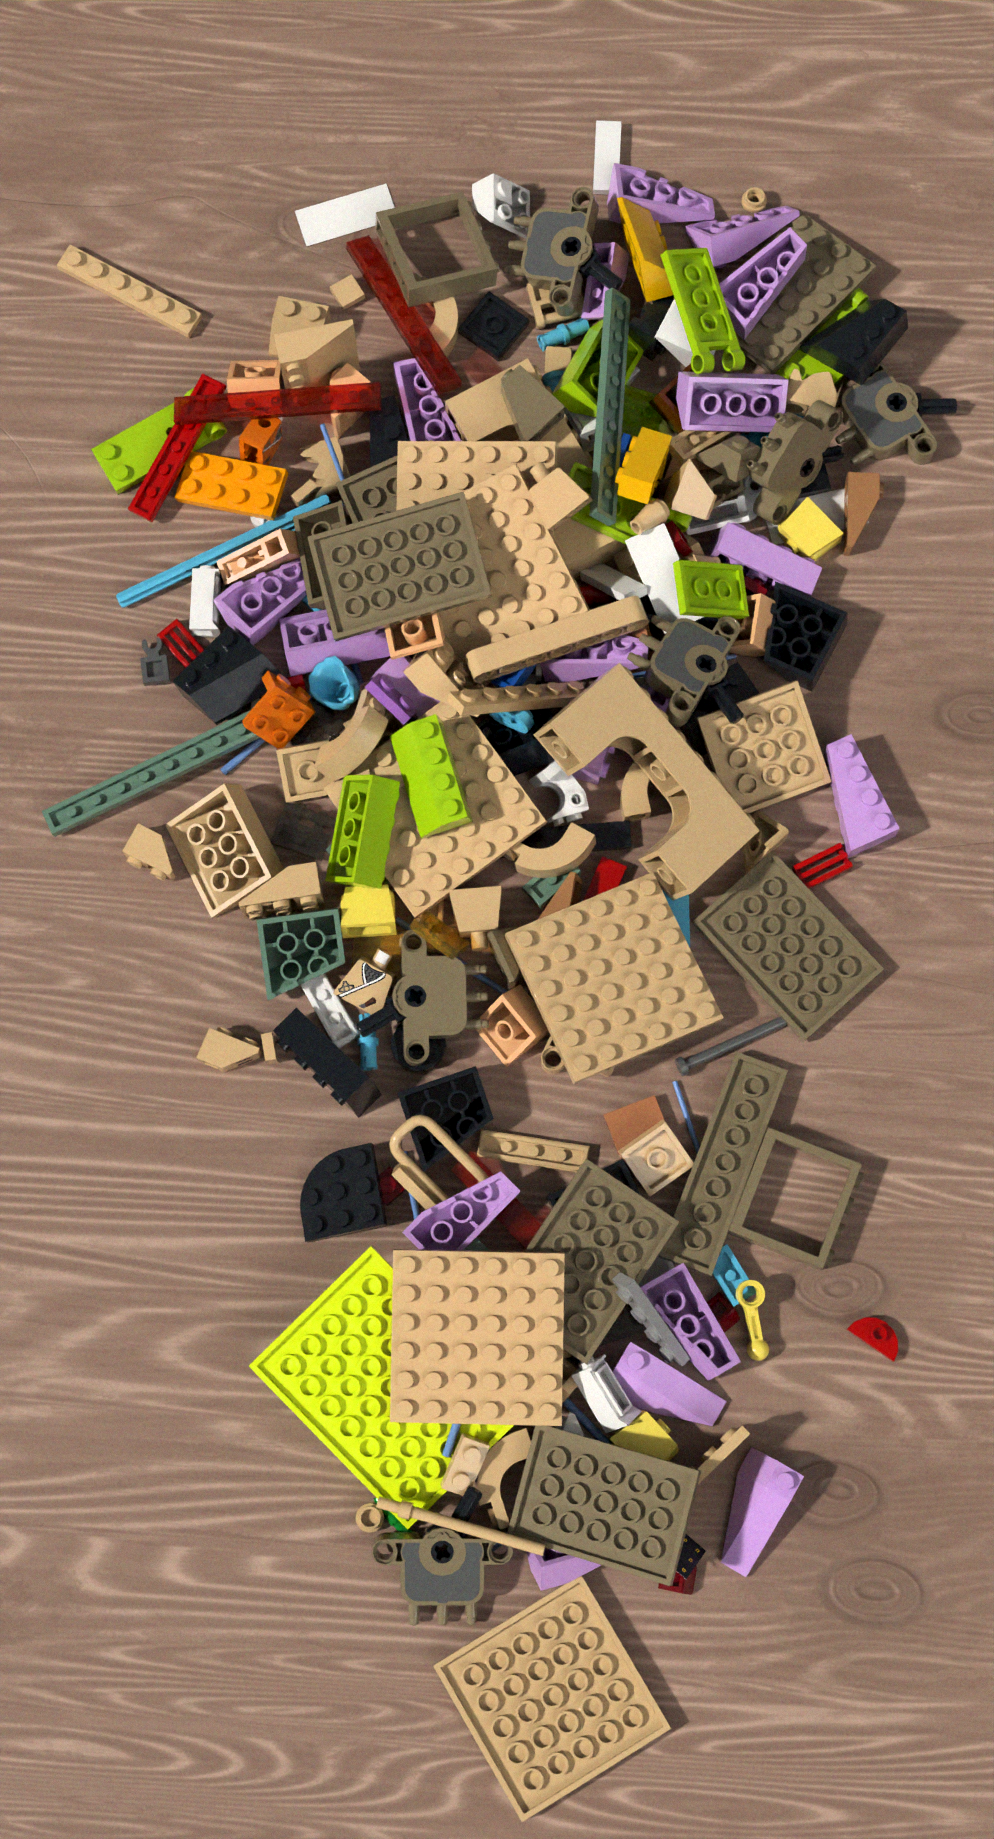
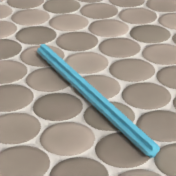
(210, 557)

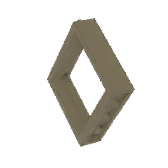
(446, 285)
(835, 1227)

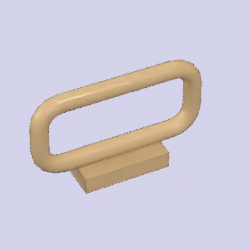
(412, 1176)

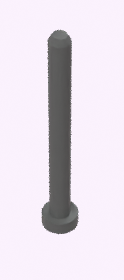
(684, 1065)

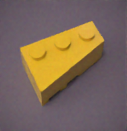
(643, 465)

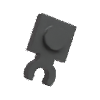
(155, 666)

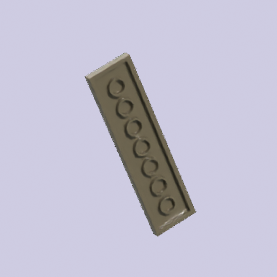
(724, 1163)

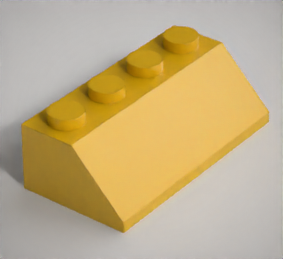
(645, 247)

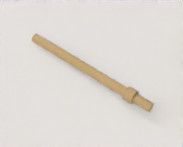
(406, 1510)

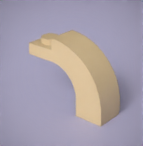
(446, 321)
(356, 742)
(634, 796)
(556, 859)
(497, 1461)

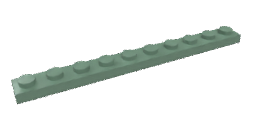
(610, 407)
(148, 775)

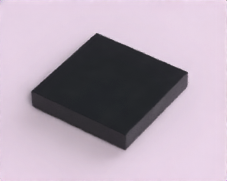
(493, 326)

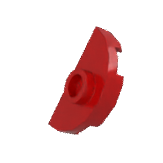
(876, 1335)

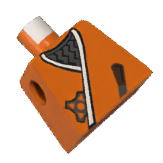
(260, 440)

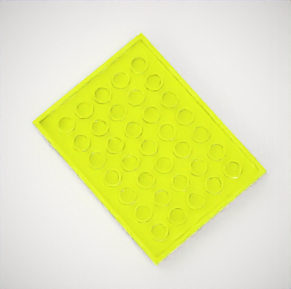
(337, 1380)

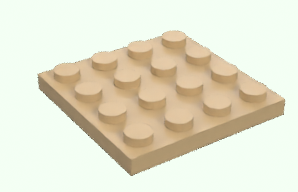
(768, 751)

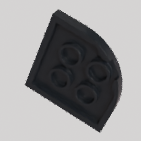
(342, 1195)

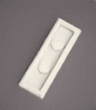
(606, 154)
(612, 582)
(330, 1010)

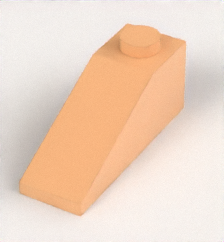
(259, 556)

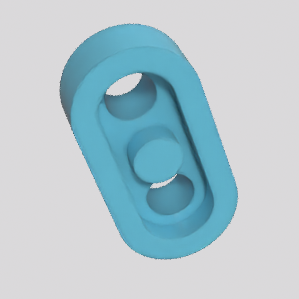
(517, 720)

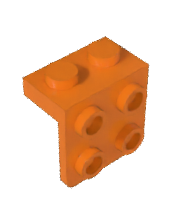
(279, 712)

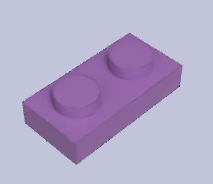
(398, 704)

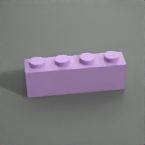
(730, 401)
(310, 641)

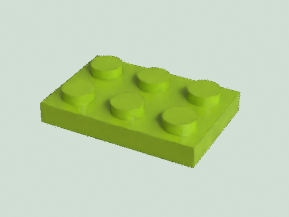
(710, 589)

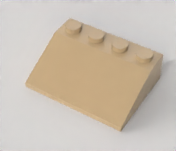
(315, 352)
(224, 848)

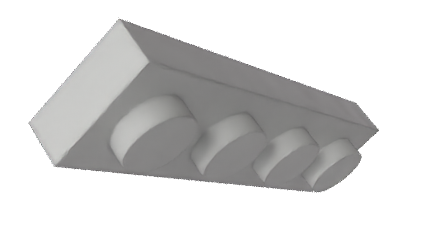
(645, 1313)

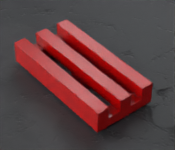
(169, 630)
(842, 856)

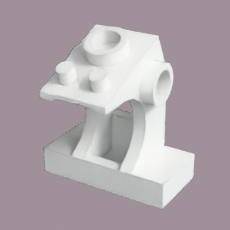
(570, 793)

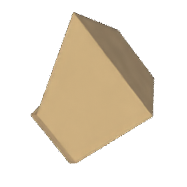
(690, 492)
(769, 838)

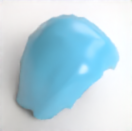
(334, 684)

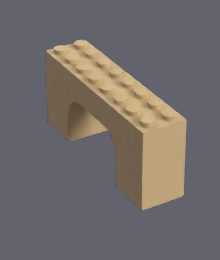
(483, 416)
(705, 817)

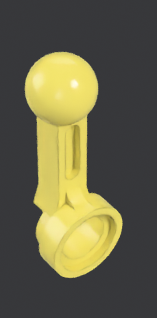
(757, 1347)

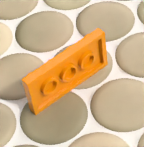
(231, 485)

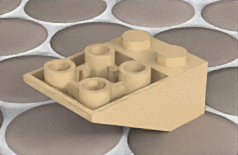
(440, 672)
(289, 890)

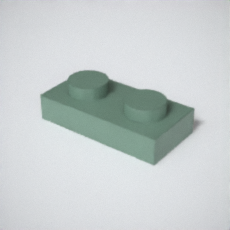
(543, 889)

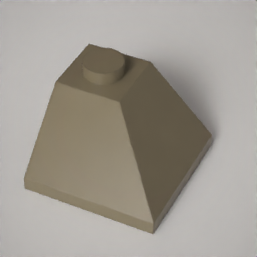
(730, 457)
(504, 956)

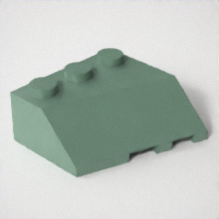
(299, 948)

